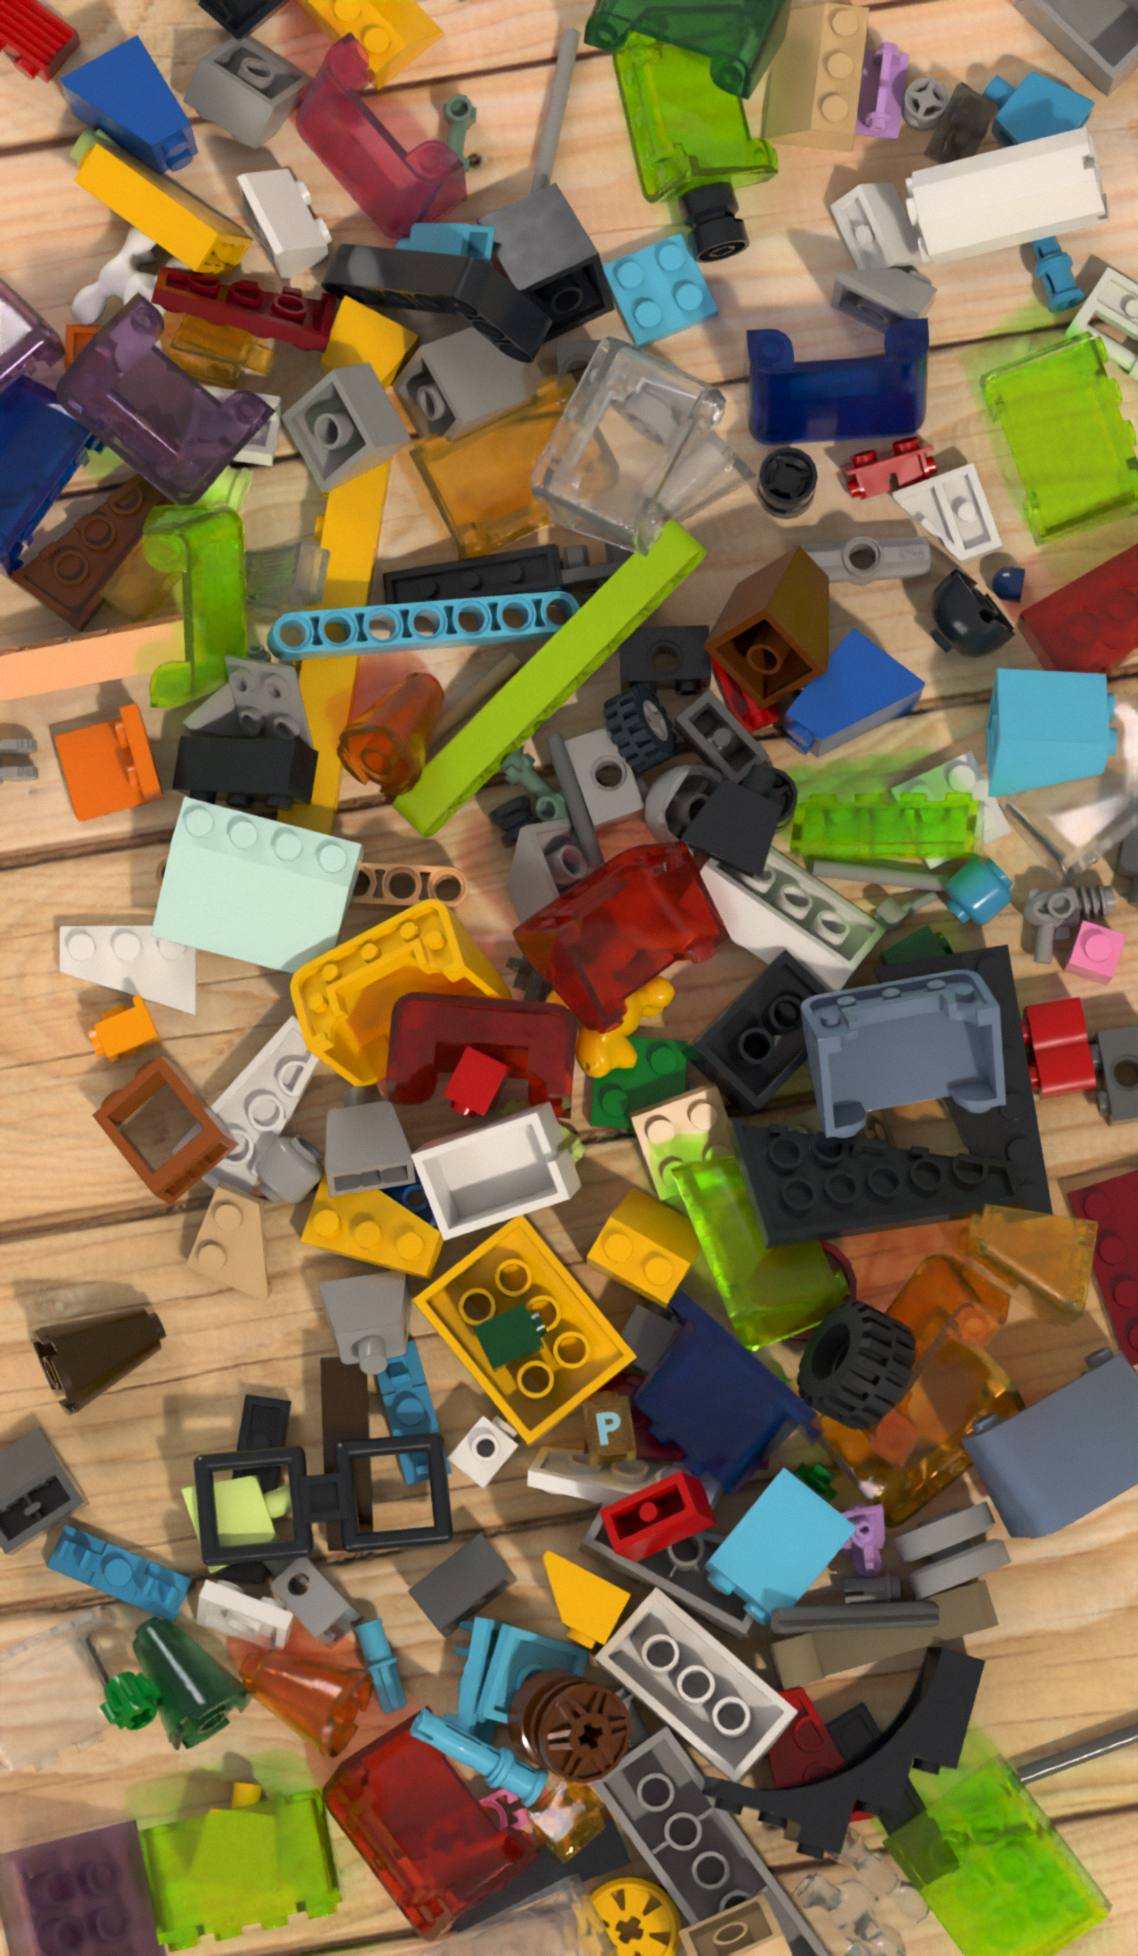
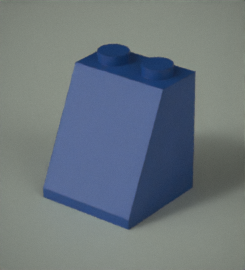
(133, 106)
(852, 698)

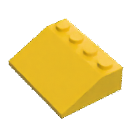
(580, 1344)

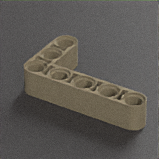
(820, 1654)

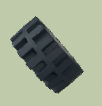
(640, 728)

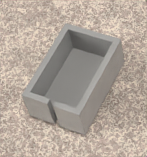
(1091, 34)

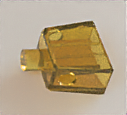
(218, 352)

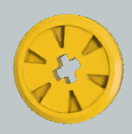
(648, 1903)

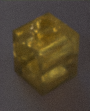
(567, 1819)

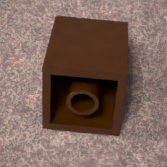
(775, 629)

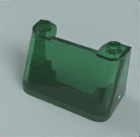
(733, 33)

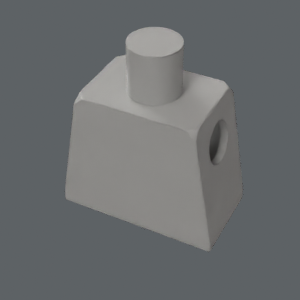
(365, 1146)
(368, 1318)
(322, 1607)

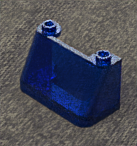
(836, 397)
(37, 459)

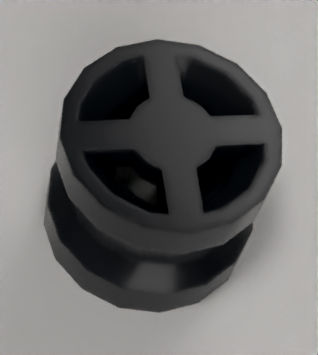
(511, 818)

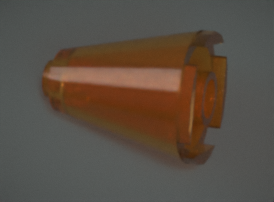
(394, 735)
(309, 1695)

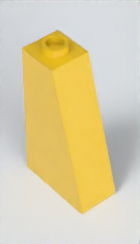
(162, 211)

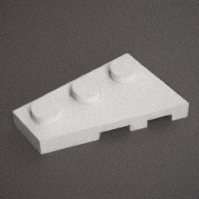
(132, 963)

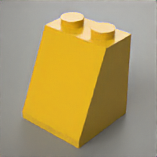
(646, 1248)

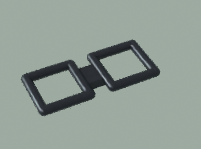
(323, 1499)

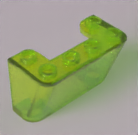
(1066, 437)
(241, 1869)

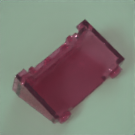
(365, 157)

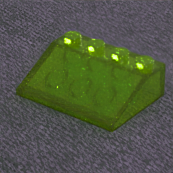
(997, 1868)

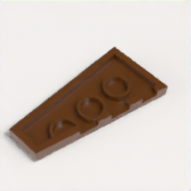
(80, 563)

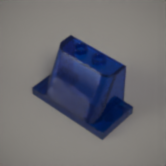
(718, 1402)

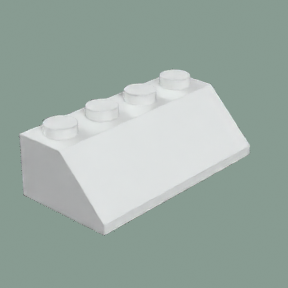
(793, 914)
(696, 1686)

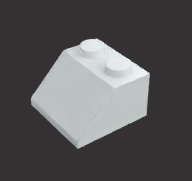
(283, 220)

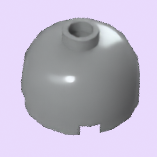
(677, 800)

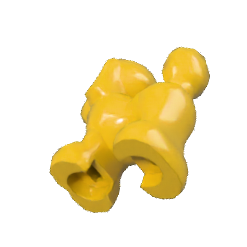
(603, 1052)

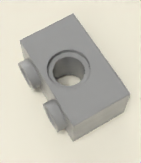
(605, 804)

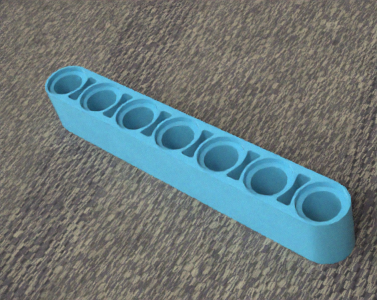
(404, 636)

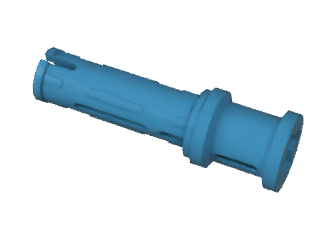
(1055, 271)

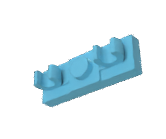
(479, 1654)

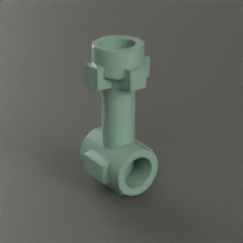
(460, 117)
(520, 768)

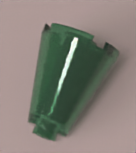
(192, 1683)

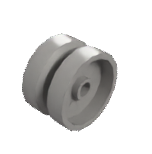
(951, 1549)

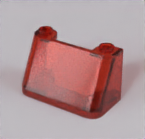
(622, 930)
(435, 1029)
(423, 1830)

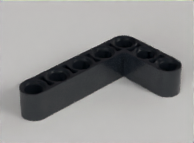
(443, 286)

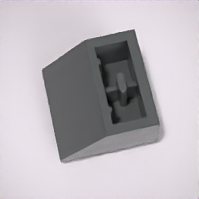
(34, 1491)

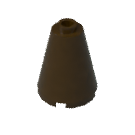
(96, 1353)

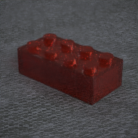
(1089, 621)

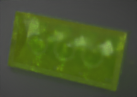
(889, 829)

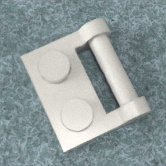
(1117, 304)

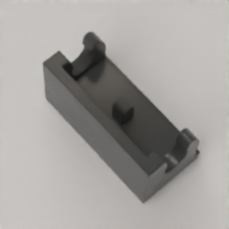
(462, 1585)

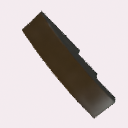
(344, 1419)

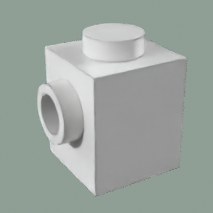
(485, 1450)

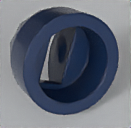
(1008, 583)

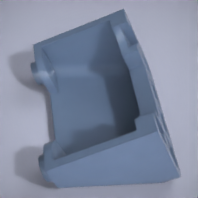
(903, 1047)
(1062, 1450)

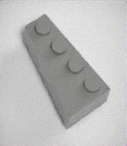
(678, 1574)

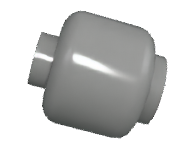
(289, 1169)

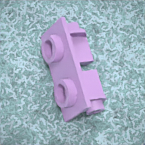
(882, 92)
(866, 1539)

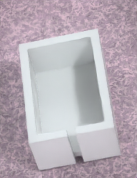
(496, 1170)

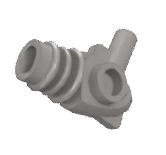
(1061, 909)

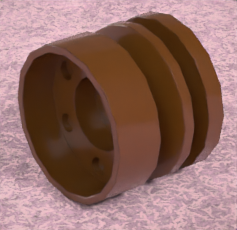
(569, 1725)

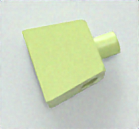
(243, 1512)

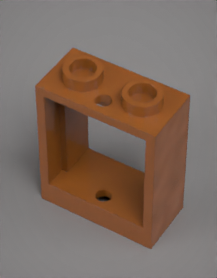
(190, 1161)

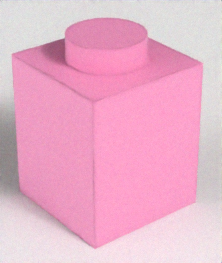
(1095, 952)

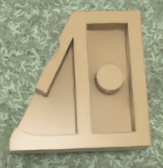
(233, 1242)

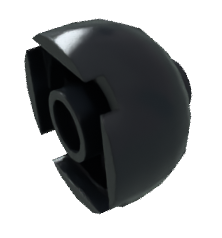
(966, 617)

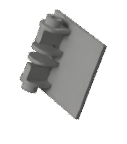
(267, 697)

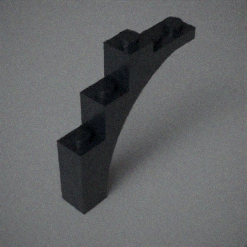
(925, 1731)

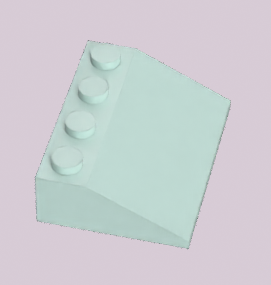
(254, 887)

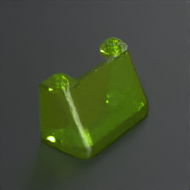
(683, 124)
(210, 553)
(763, 1290)

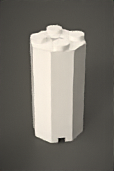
(1007, 197)

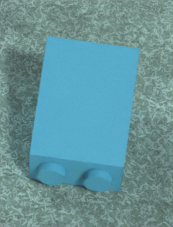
(1047, 729)
(778, 1547)

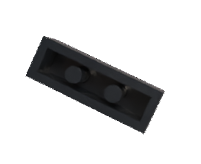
(245, 771)

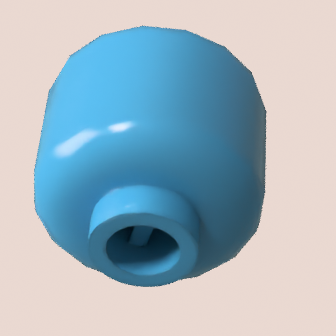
(978, 892)

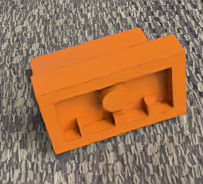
(109, 766)

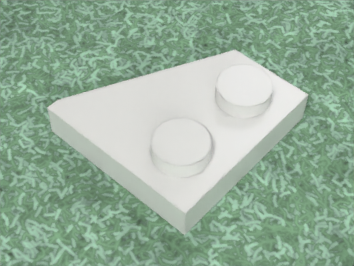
(953, 513)

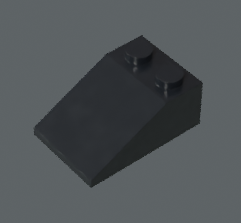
(757, 1036)

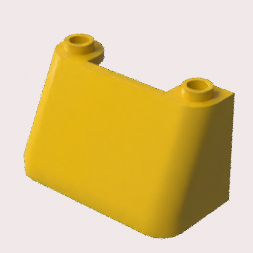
(350, 991)

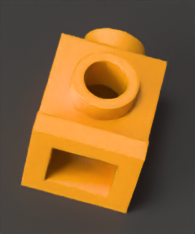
(124, 1031)

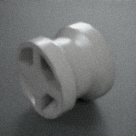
(927, 94)

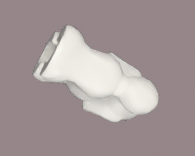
(122, 279)

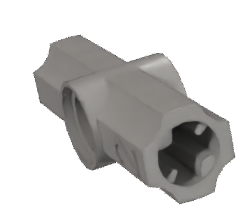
(891, 558)

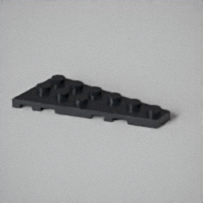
(1006, 1130)
(853, 1186)

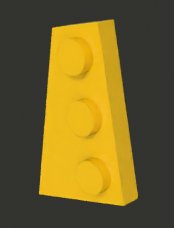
(372, 1230)

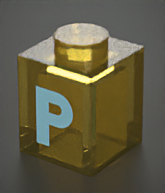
(608, 1428)

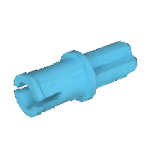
(381, 1666)

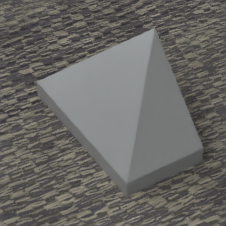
(216, 717)

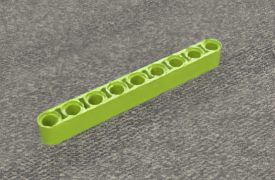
(549, 679)

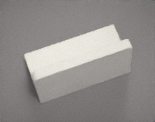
(877, 227)

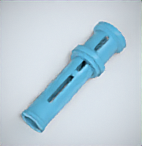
(496, 1765)

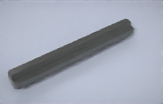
(854, 1617)

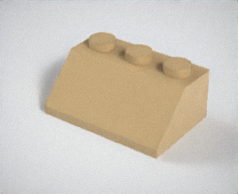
(818, 78)

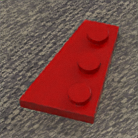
(804, 1748)

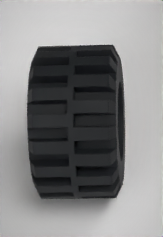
(856, 1365)

